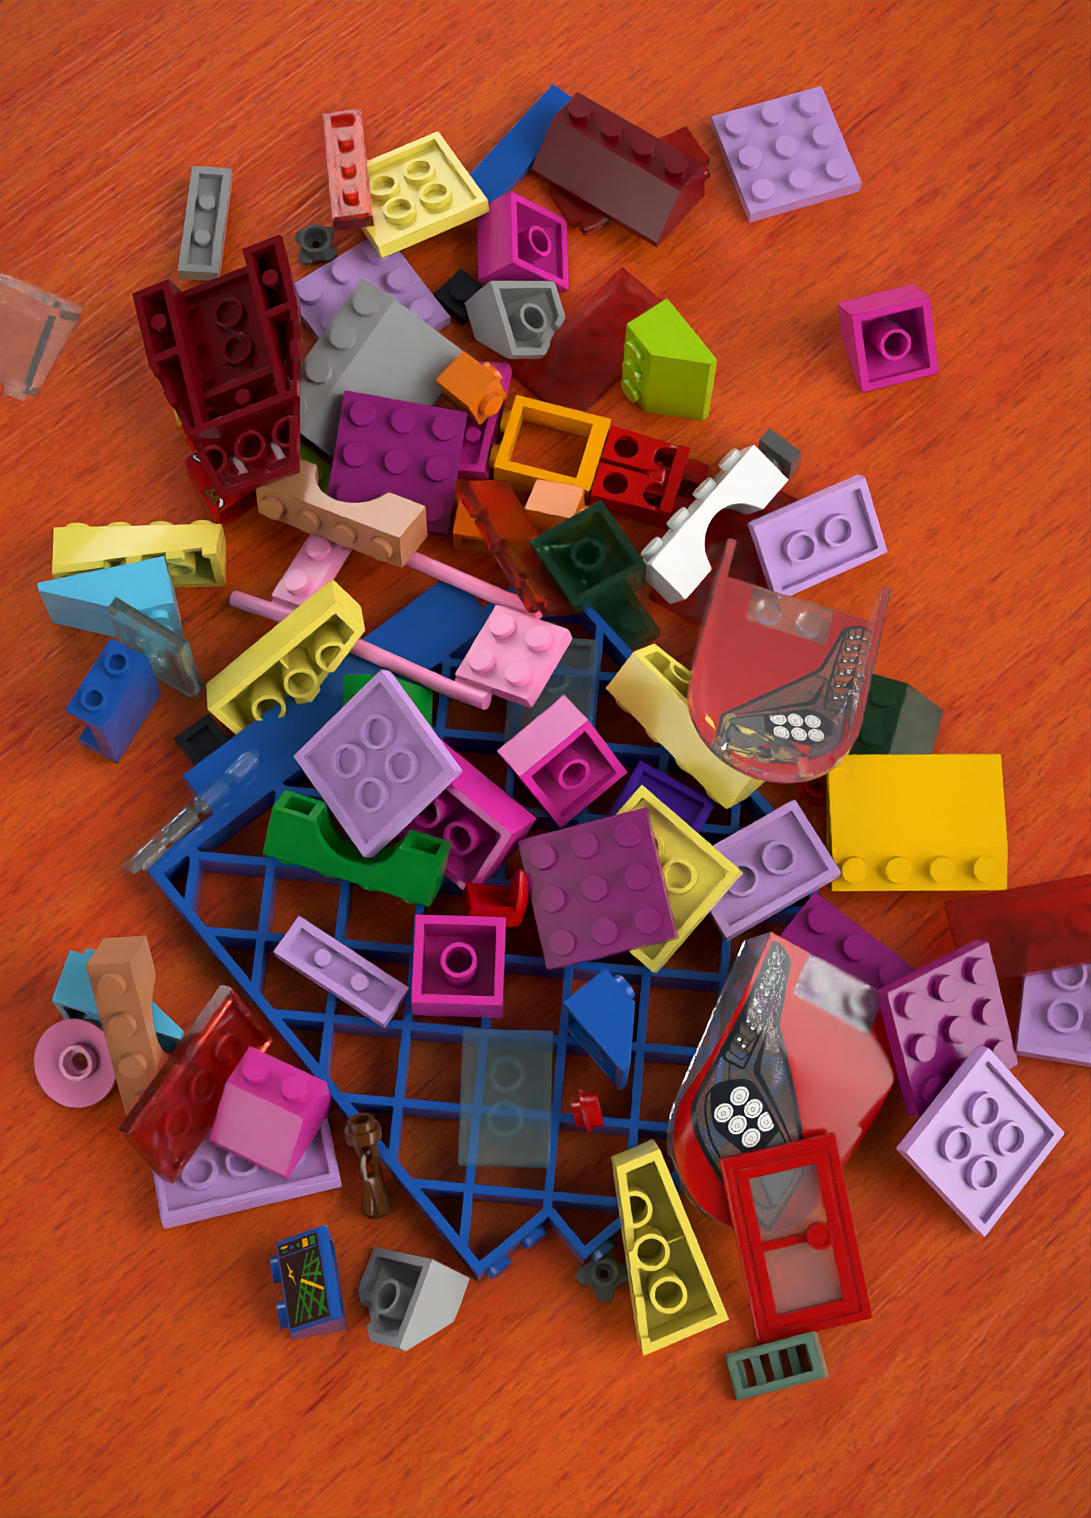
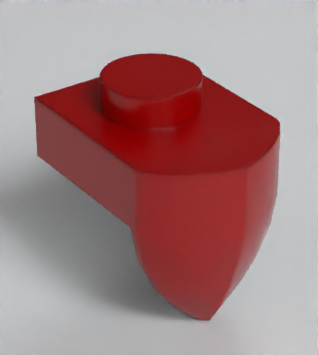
(498, 900)

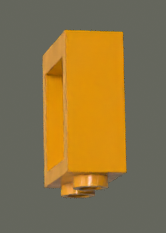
(523, 477)

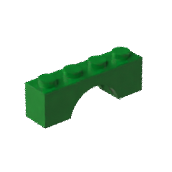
(306, 836)

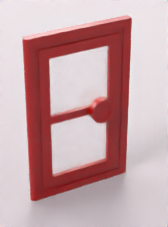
(795, 1238)

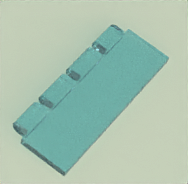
(187, 817)

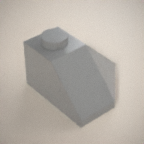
(516, 317)
(409, 1297)

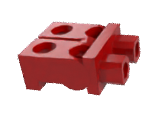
(644, 477)

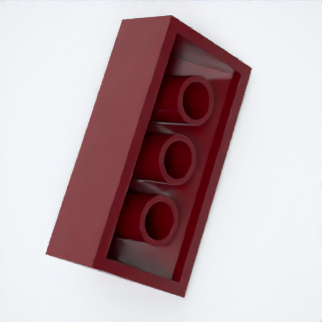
(619, 170)

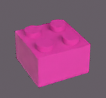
(458, 966)

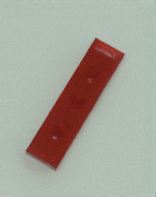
(348, 170)

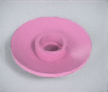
(59, 1068)

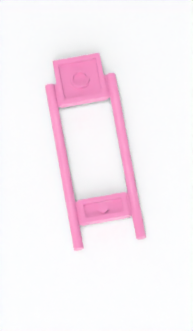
(507, 659)

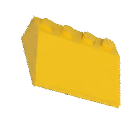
(917, 822)

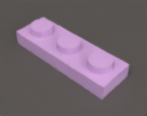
(341, 971)

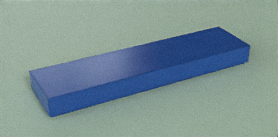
(519, 147)

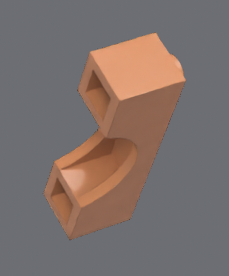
(381, 528)
(123, 987)

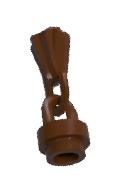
(360, 1132)

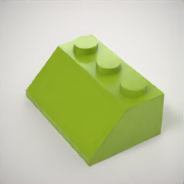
(667, 365)

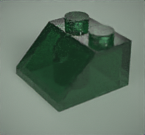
(591, 559)
(897, 720)

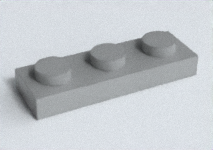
(205, 223)

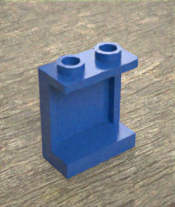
(114, 699)

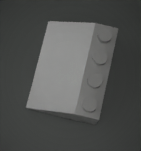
(370, 350)

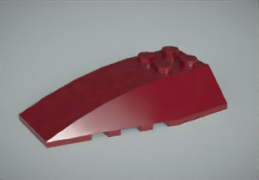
(232, 366)

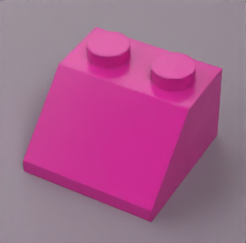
(522, 243)
(889, 337)
(562, 761)
(270, 1112)

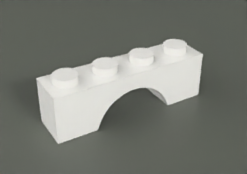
(679, 558)

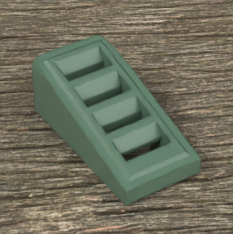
(815, 1357)

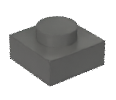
(780, 453)

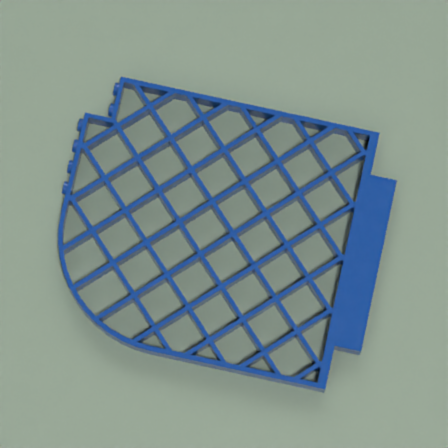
(437, 635)

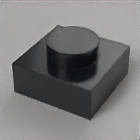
(455, 294)
(201, 739)

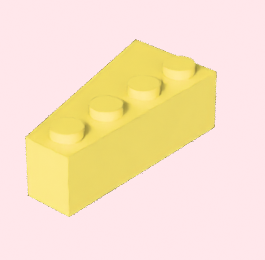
(664, 1263)

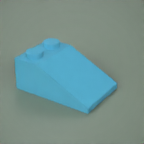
(84, 598)
(76, 1000)

